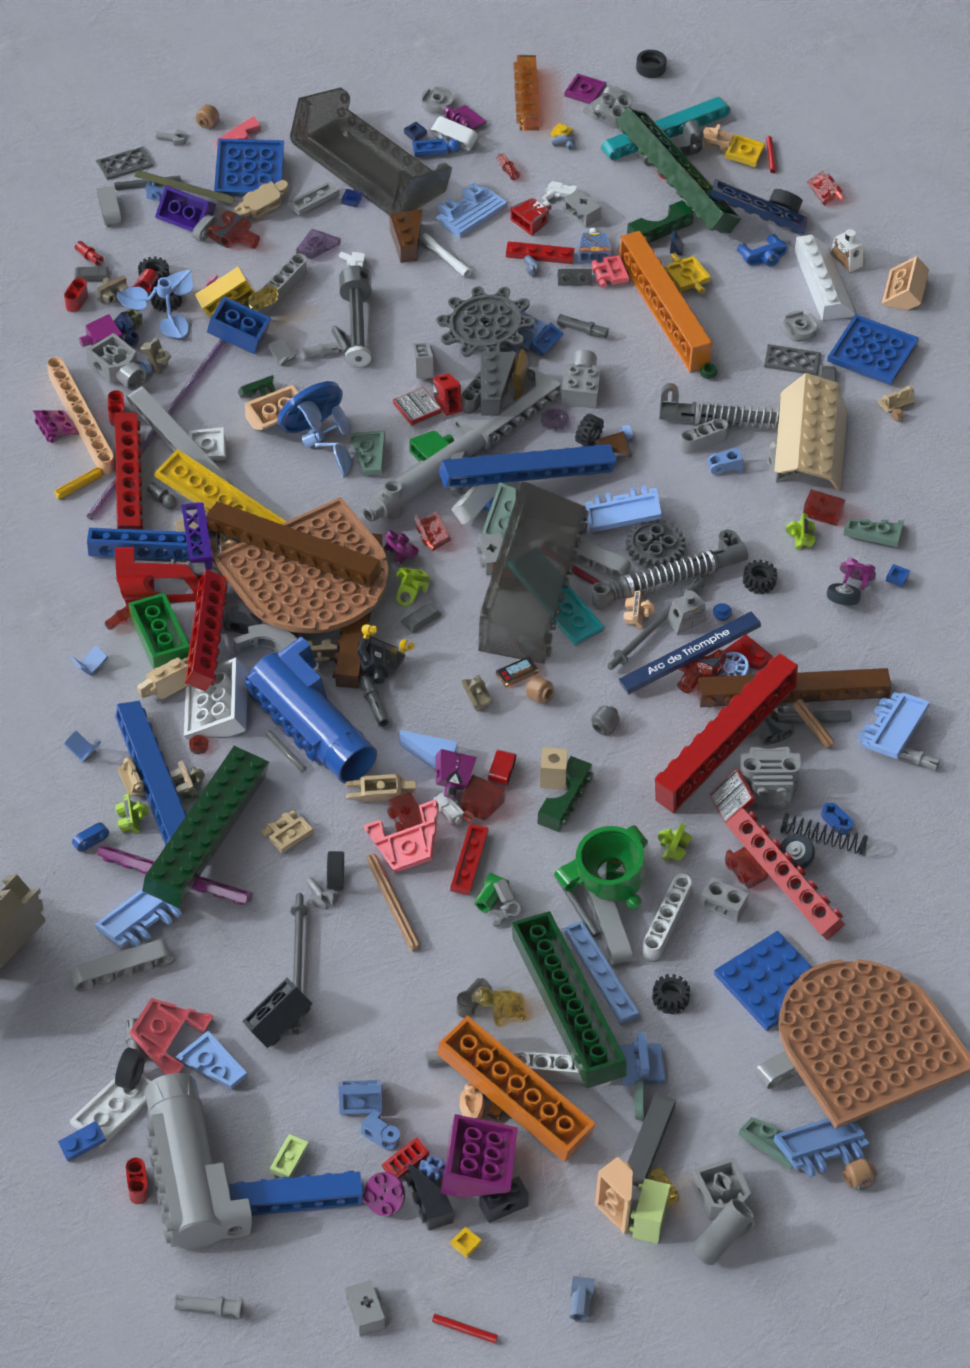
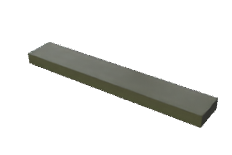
(184, 186)

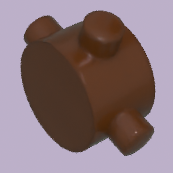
(495, 1112)

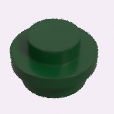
(708, 371)

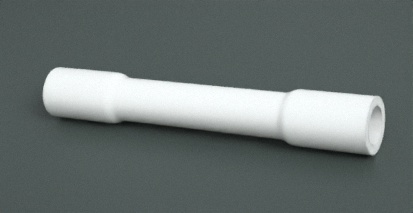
(433, 245)

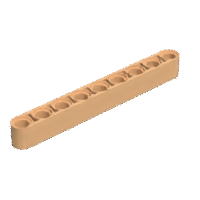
(81, 415)

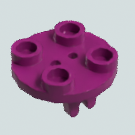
(401, 545)
(858, 571)
(376, 1188)

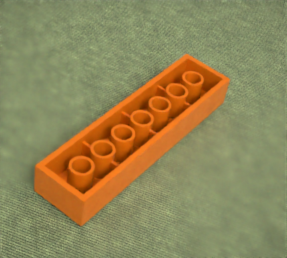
(516, 1088)

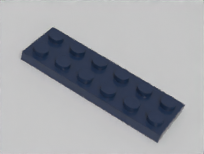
(753, 204)

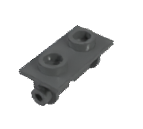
(574, 277)

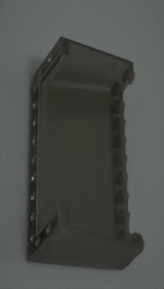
(363, 155)
(531, 574)

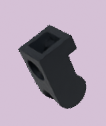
(239, 621)

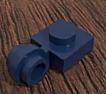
(125, 326)

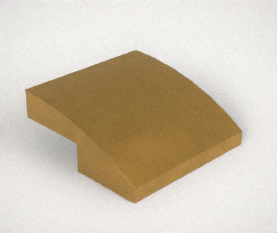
(520, 374)

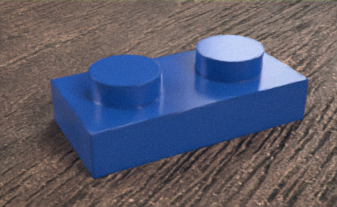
(546, 339)
(82, 1141)

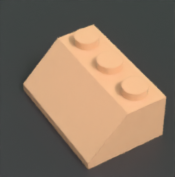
(906, 285)
(265, 410)
(615, 1192)

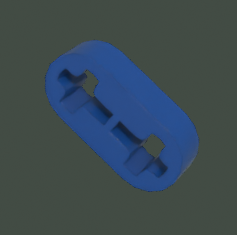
(839, 817)
(90, 837)

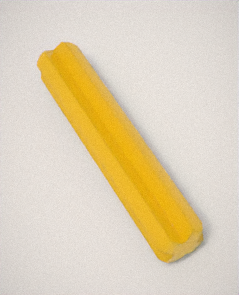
(78, 483)

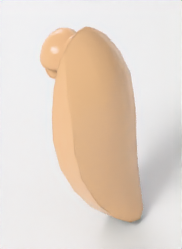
(471, 1102)

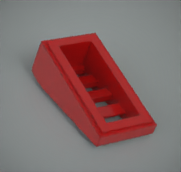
(409, 1149)

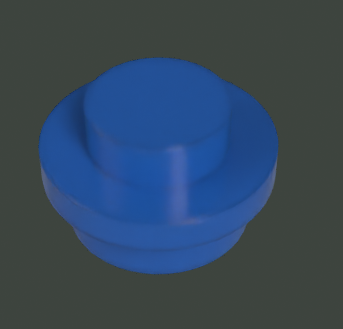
(722, 611)

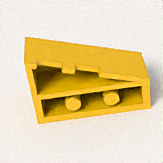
(232, 285)

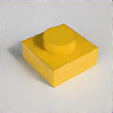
(561, 129)
(466, 1242)

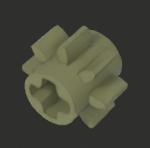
(135, 317)

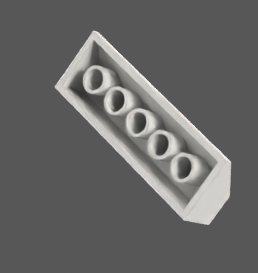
(823, 278)

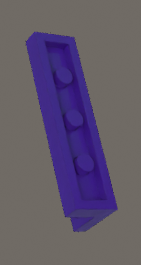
(203, 534)

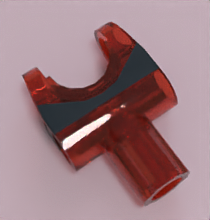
(235, 230)
(703, 667)

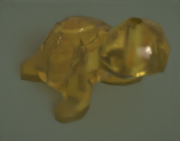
(504, 1003)

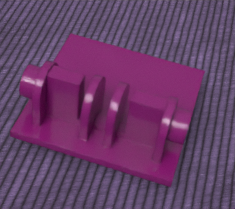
(464, 116)
(53, 423)

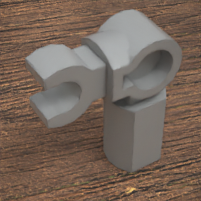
(510, 908)

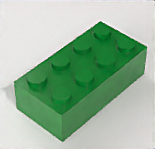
(158, 630)

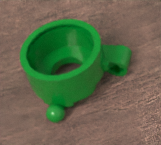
(606, 845)

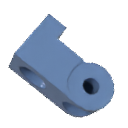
(726, 461)
(379, 1132)

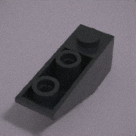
(434, 1206)

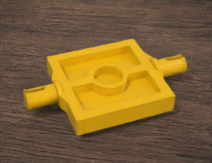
(687, 273)

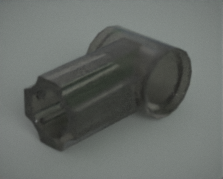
(466, 998)

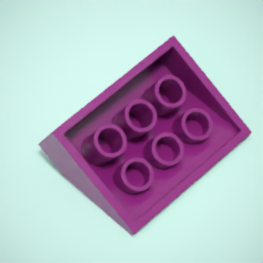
(478, 1157)

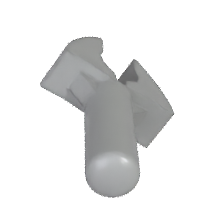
(178, 138)
(317, 901)

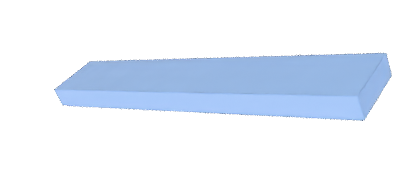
(601, 972)

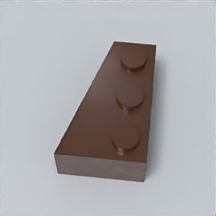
(406, 233)

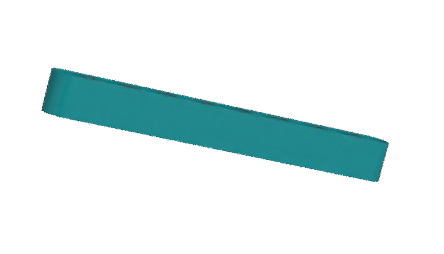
(671, 125)

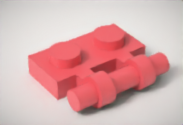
(615, 271)

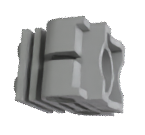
(771, 776)

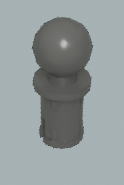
(162, 495)

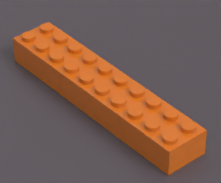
(665, 301)

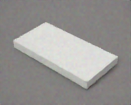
(112, 1108)

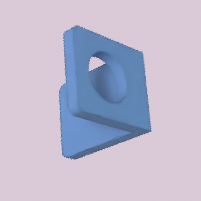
(153, 192)
(92, 661)
(80, 746)

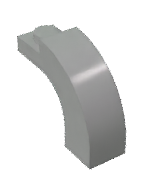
(265, 637)

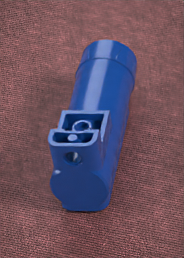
(298, 702)

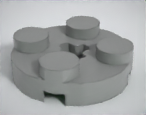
(431, 102)
(807, 327)

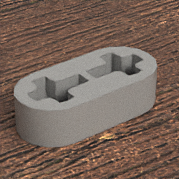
(200, 229)

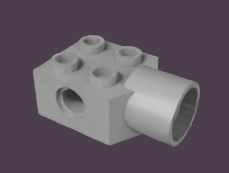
(116, 362)
(581, 380)
(719, 1185)

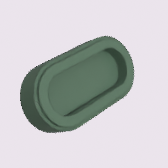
(639, 1100)

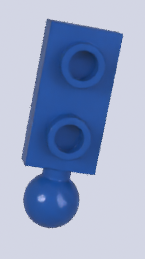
(434, 147)

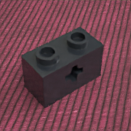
(502, 1204)

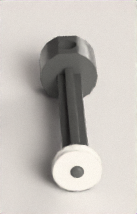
(356, 288)

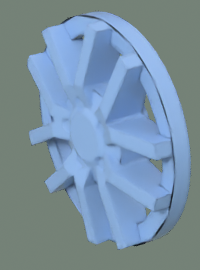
(731, 667)

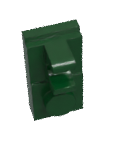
(250, 389)

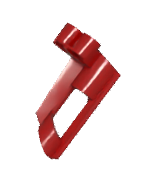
(137, 579)

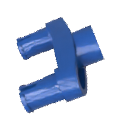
(766, 254)

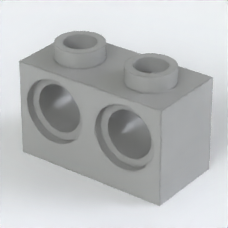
(723, 901)

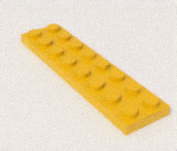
(204, 486)

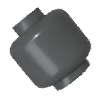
(605, 719)

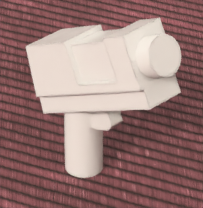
(558, 190)
(354, 259)
(449, 808)

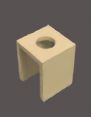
(553, 768)

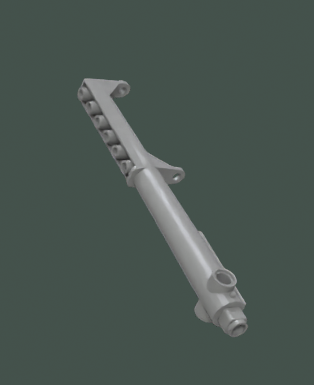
(476, 435)

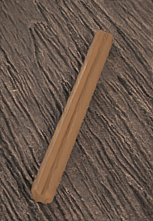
(393, 902)

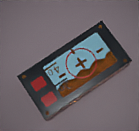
(517, 671)

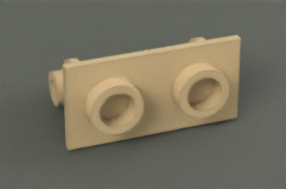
(896, 399)
(130, 778)

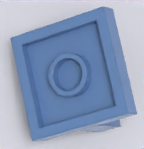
(643, 1062)
(360, 1096)

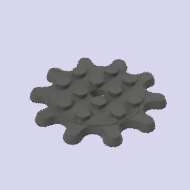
(468, 321)

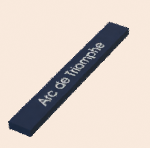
(689, 652)

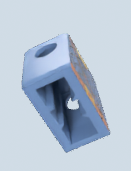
(593, 246)

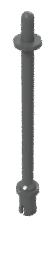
(620, 656)
(298, 910)

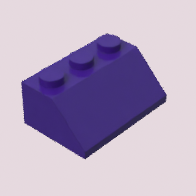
(183, 208)

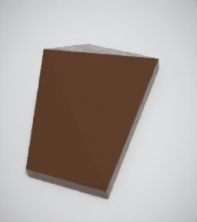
(618, 443)

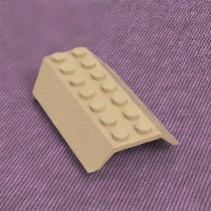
(812, 429)

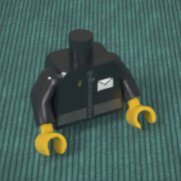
(380, 657)

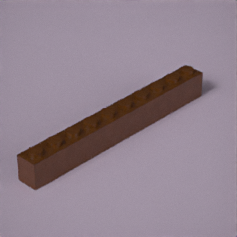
(293, 544)
(348, 663)
(810, 687)

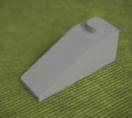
(423, 361)

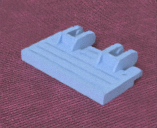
(471, 211)
(623, 510)
(894, 725)
(125, 921)

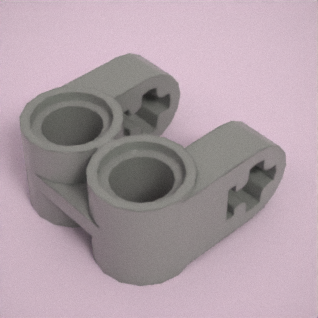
(619, 101)

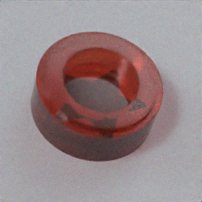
(198, 744)

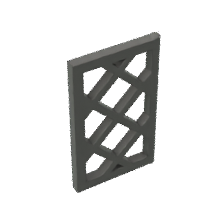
(120, 171)
(782, 365)

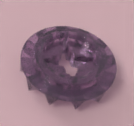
(551, 414)

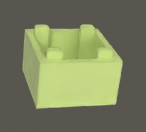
(650, 1210)

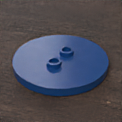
(323, 394)

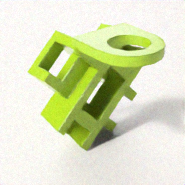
(411, 582)

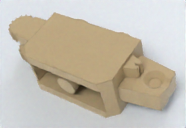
(263, 199)
(164, 679)
(380, 787)

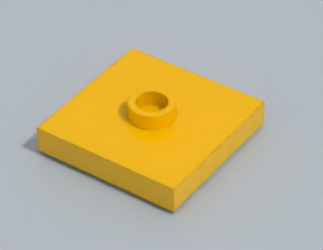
(745, 150)

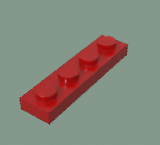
(540, 252)
(469, 859)

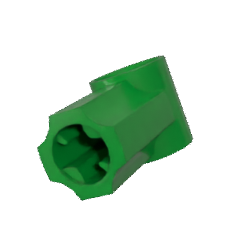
(488, 895)

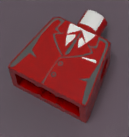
(530, 215)

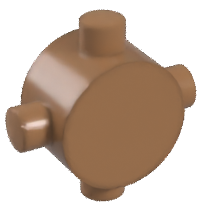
(897, 414)

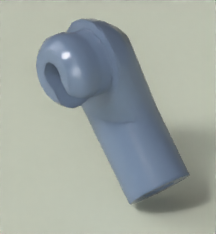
(564, 139)
(533, 265)

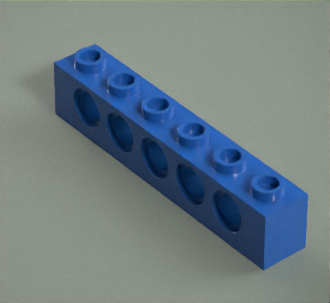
(146, 543)

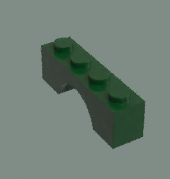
(678, 217)
(555, 811)

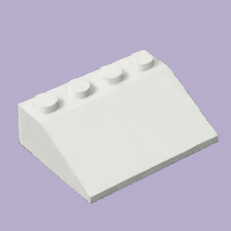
(222, 707)

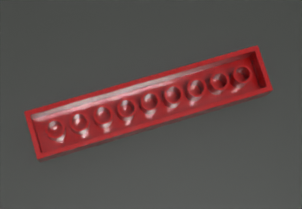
(725, 732)

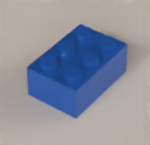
(238, 325)

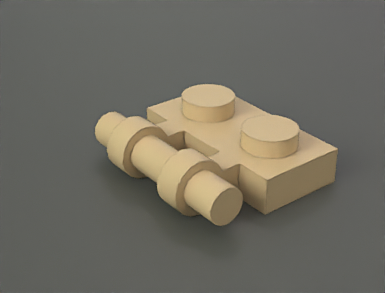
(291, 834)

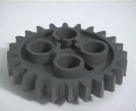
(655, 543)

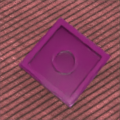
(585, 88)

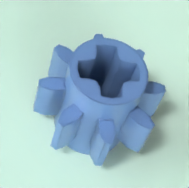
(432, 1168)

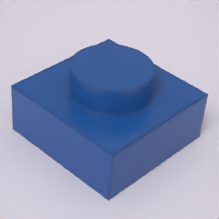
(897, 575)

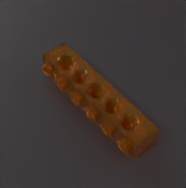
(527, 97)

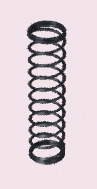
(862, 846)

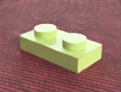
(289, 1156)

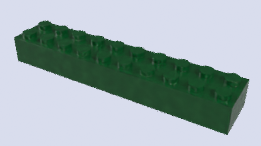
(677, 170)
(205, 827)
(569, 1000)

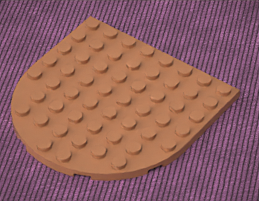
(300, 595)
(866, 1038)

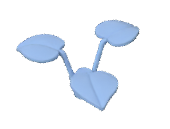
(178, 283)
(315, 436)

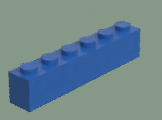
(300, 1193)

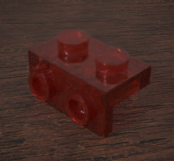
(824, 188)
(433, 530)
(745, 867)

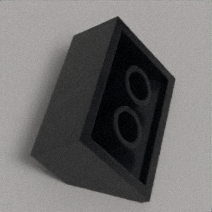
(277, 1013)

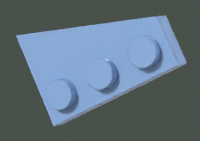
(212, 1060)

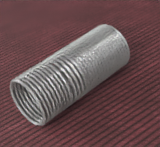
(725, 1230)

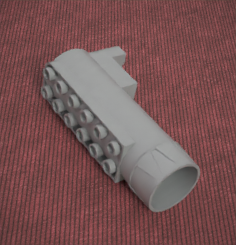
(190, 1186)

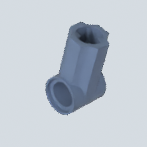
(581, 1293)

